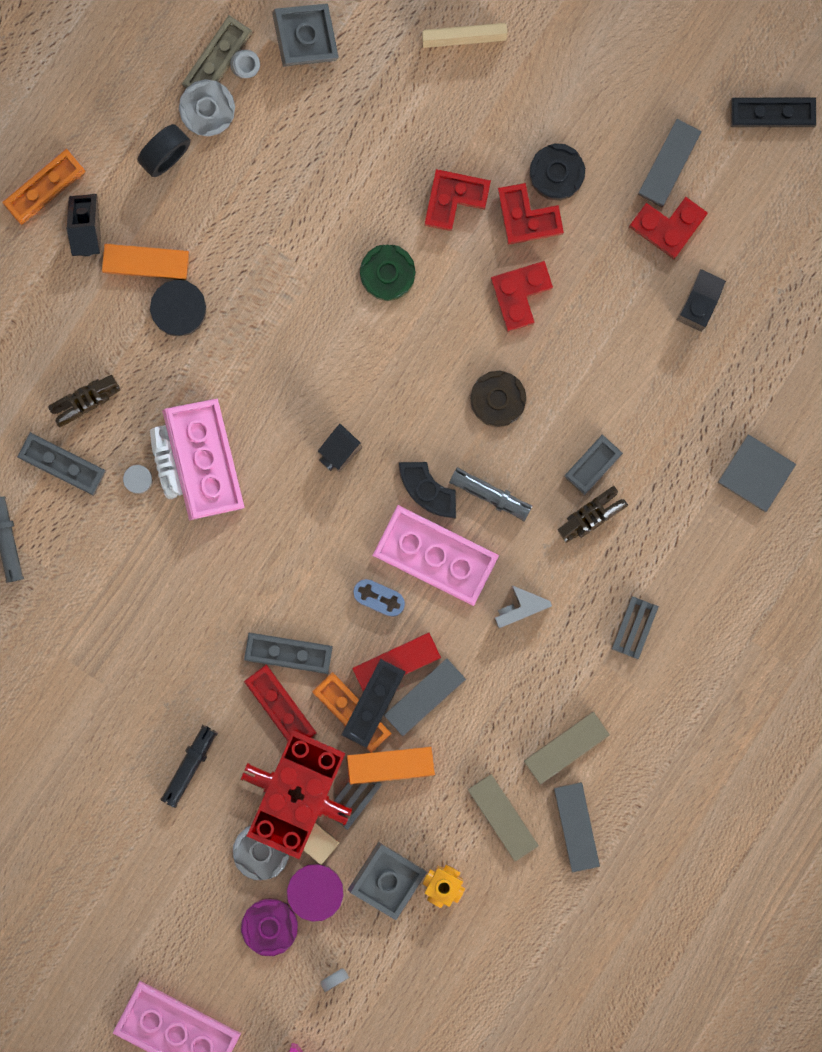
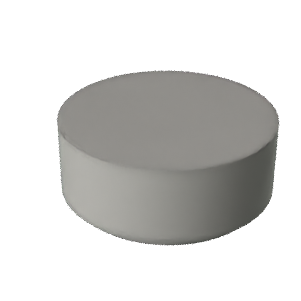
(245, 64)
(137, 479)
(334, 979)

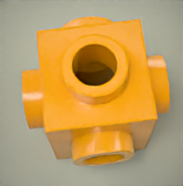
(435, 878)

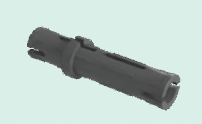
(490, 494)
(7, 546)

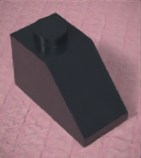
(83, 225)
(701, 300)
(339, 449)

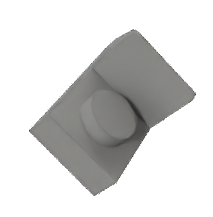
(528, 604)

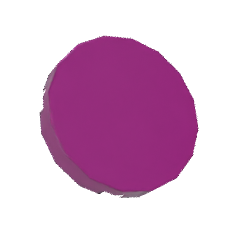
(315, 892)
(269, 927)

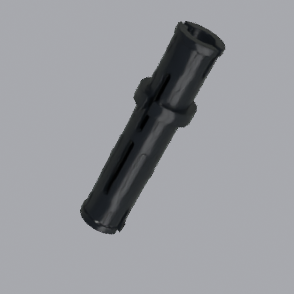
(189, 765)

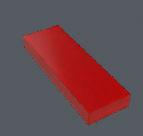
(406, 657)
(278, 703)

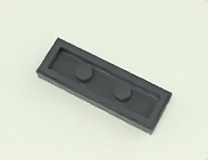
(669, 162)
(61, 464)
(288, 653)
(424, 697)
(576, 827)

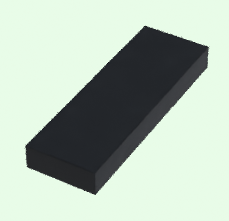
(773, 112)
(373, 703)

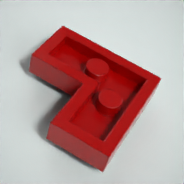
(449, 191)
(523, 223)
(669, 233)
(514, 288)

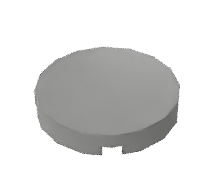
(207, 107)
(257, 859)

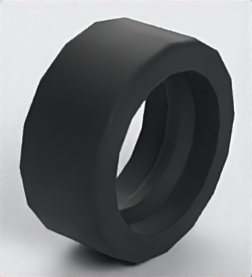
(163, 150)

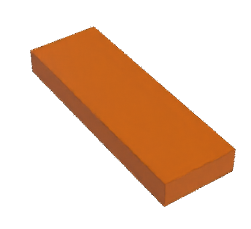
(44, 186)
(145, 261)
(342, 702)
(390, 765)

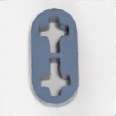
(381, 591)

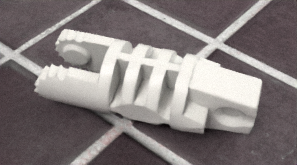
(165, 462)

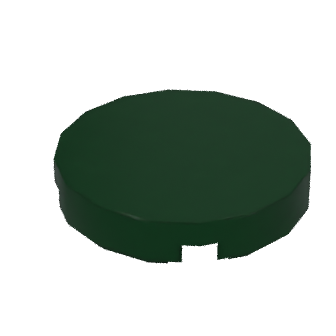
(387, 272)

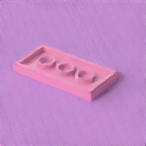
(203, 459)
(435, 555)
(167, 1025)

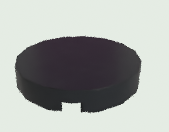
(557, 171)
(178, 308)

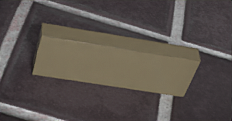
(218, 54)
(566, 747)
(503, 817)

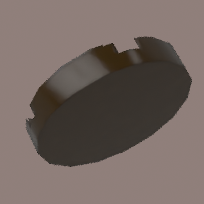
(498, 398)

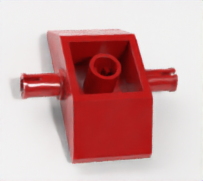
(285, 822)

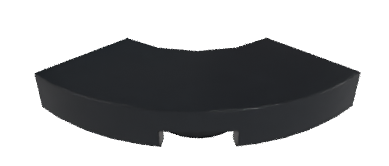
(426, 491)

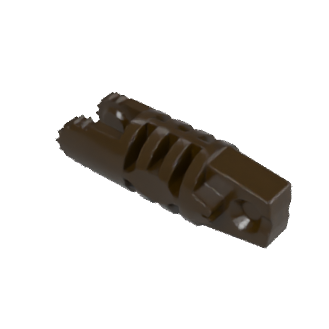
(84, 400)
(591, 515)

